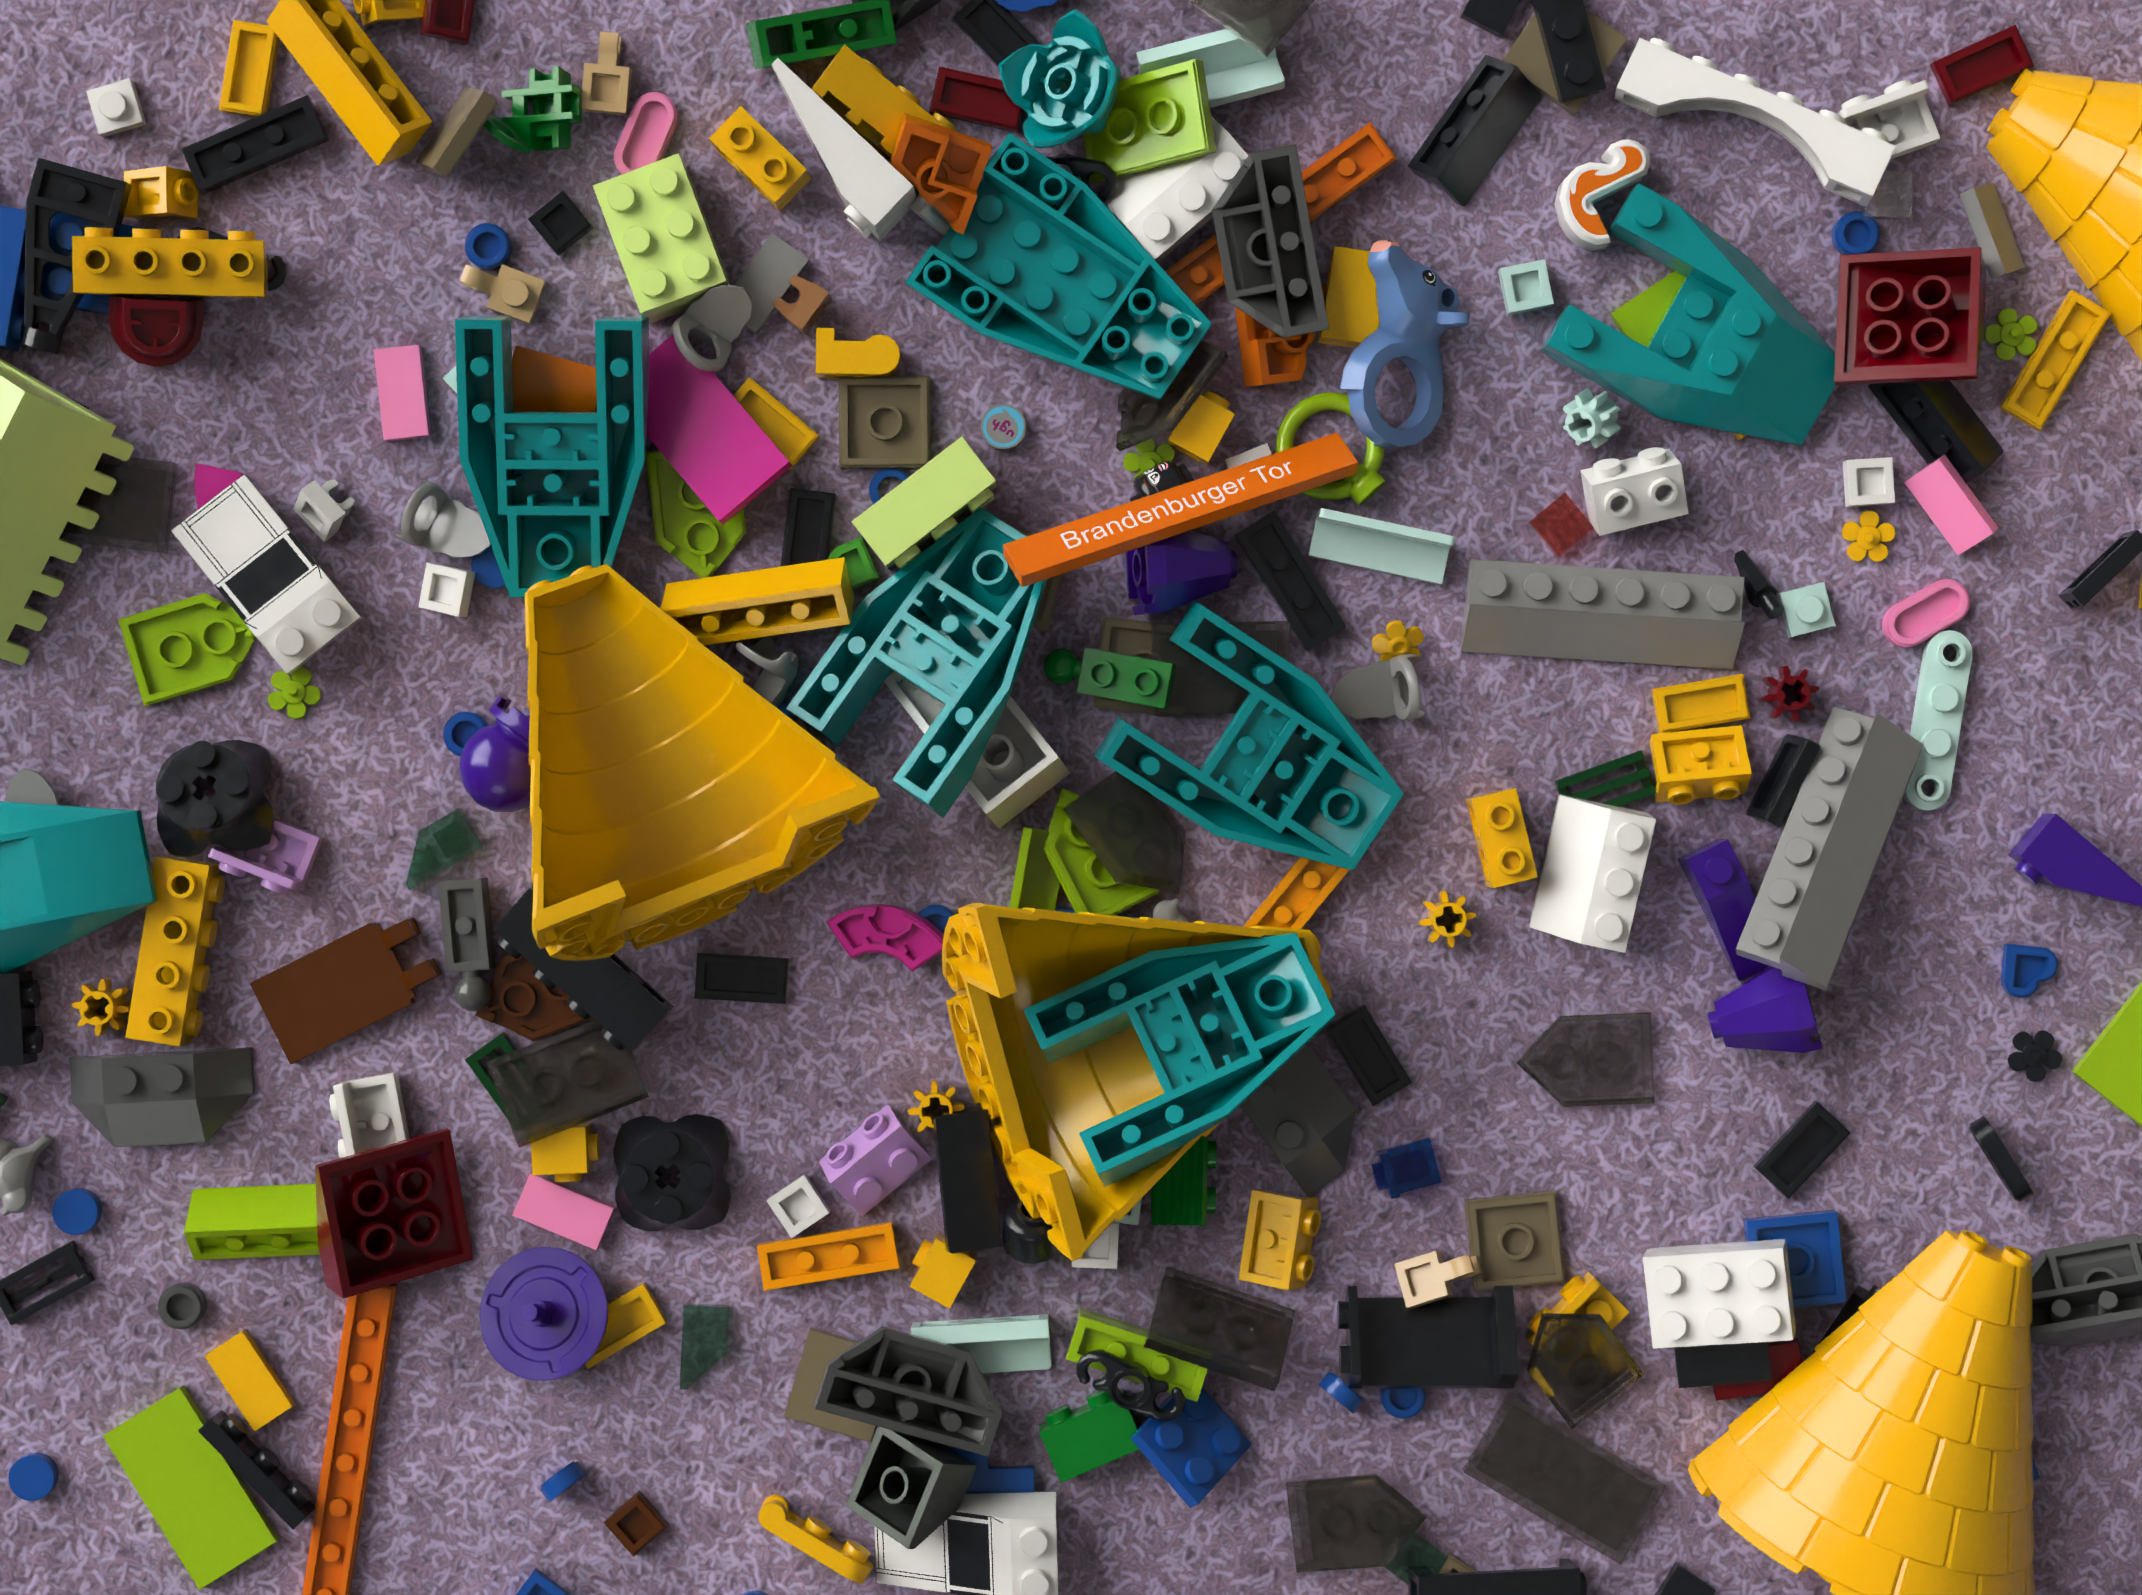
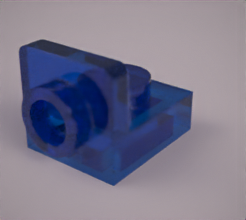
(1406, 1167)

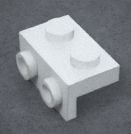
(1898, 114)
(369, 1113)

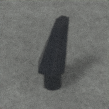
(1757, 586)

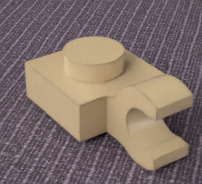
(606, 83)
(510, 292)
(1429, 1277)

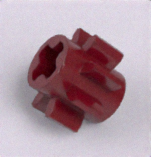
(1776, 696)

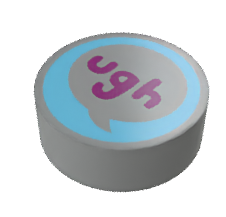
(1003, 427)

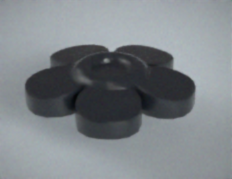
(2034, 1054)

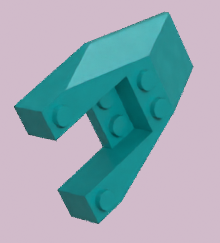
(1726, 349)
(551, 482)
(949, 627)
(1285, 767)
(1210, 1024)

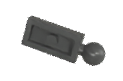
(468, 938)

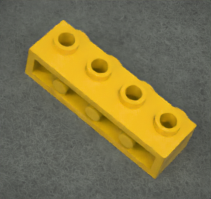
(351, 76)
(169, 265)
(762, 601)
(174, 952)

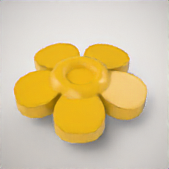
(1868, 537)
(1398, 641)

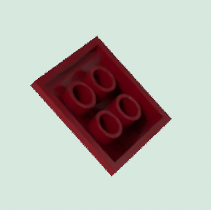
(1910, 316)
(390, 1214)

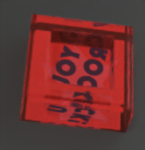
(1561, 524)

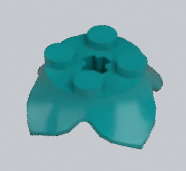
(1041, 76)

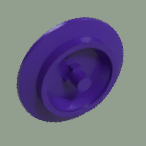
(543, 1313)

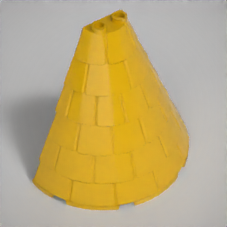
(2079, 165)
(659, 775)
(1016, 958)
(1900, 1439)

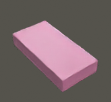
(402, 393)
(1951, 505)
(564, 1211)

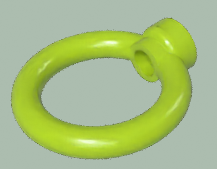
(1358, 486)

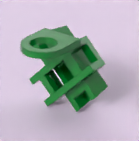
(549, 117)

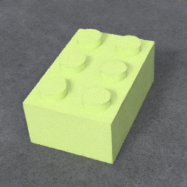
(661, 237)
(926, 504)

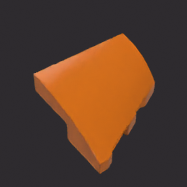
(941, 166)
(1267, 356)
(551, 383)

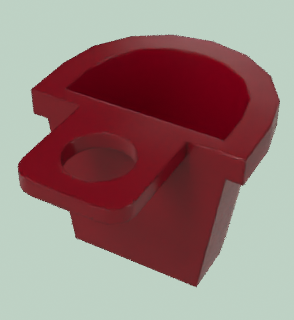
(155, 327)

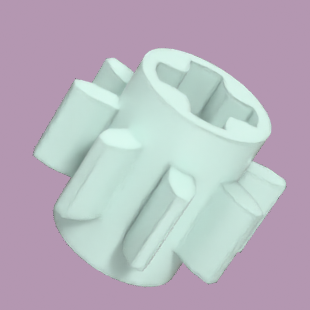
(1591, 418)

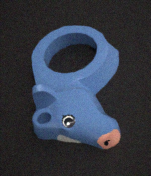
(1412, 317)

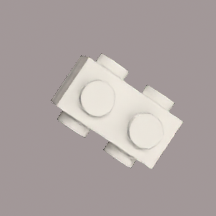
(1634, 490)

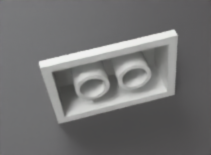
(1177, 199)
(1592, 873)

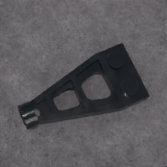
(73, 192)

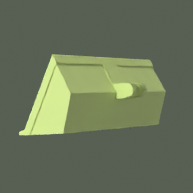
(44, 466)

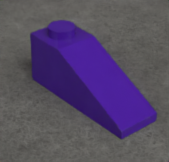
(2066, 860)
(1724, 898)

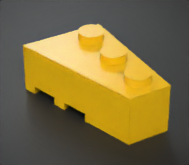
(869, 100)

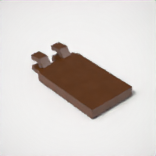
(341, 988)

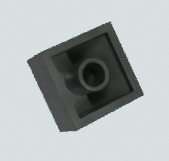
(909, 1485)

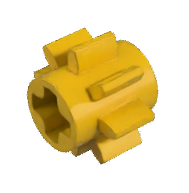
(1436, 910)
(114, 1010)
(944, 1099)

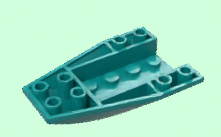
(1061, 278)
(67, 875)

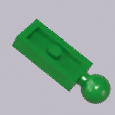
(1113, 676)

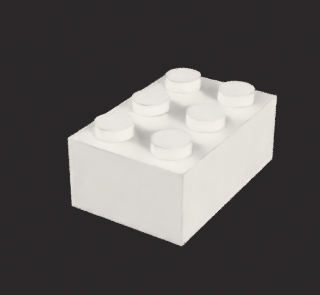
(1719, 1294)

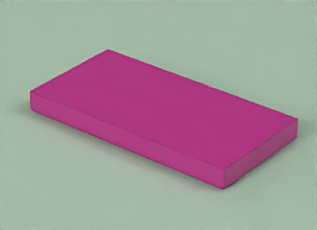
(708, 434)

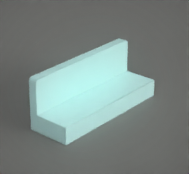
(1230, 65)
(1380, 546)
(995, 1342)

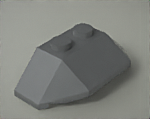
(1270, 245)
(161, 1094)
(1304, 1120)
(2087, 1292)
(913, 1390)

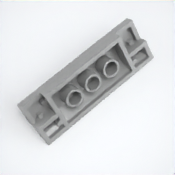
(1602, 614)
(1830, 847)

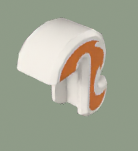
(1593, 182)

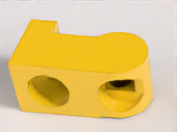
(867, 358)

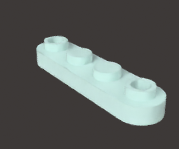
(1938, 717)

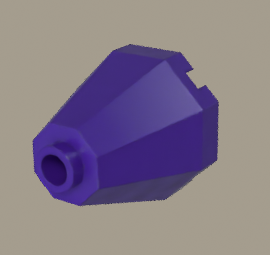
(1178, 571)
(1767, 1015)

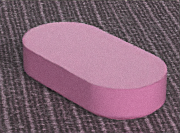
(646, 132)
(1925, 613)

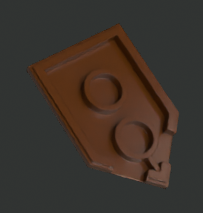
(525, 1003)

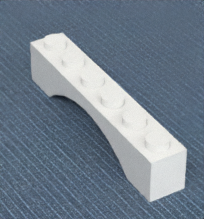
(1841, 156)

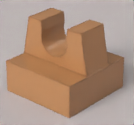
(807, 308)

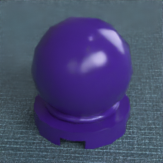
(496, 760)

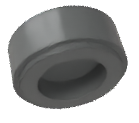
(182, 1305)

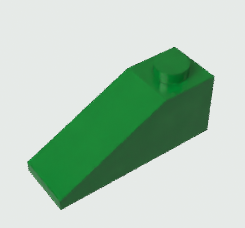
(821, 32)

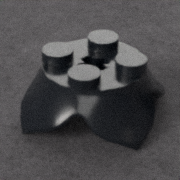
(237, 814)
(696, 1147)

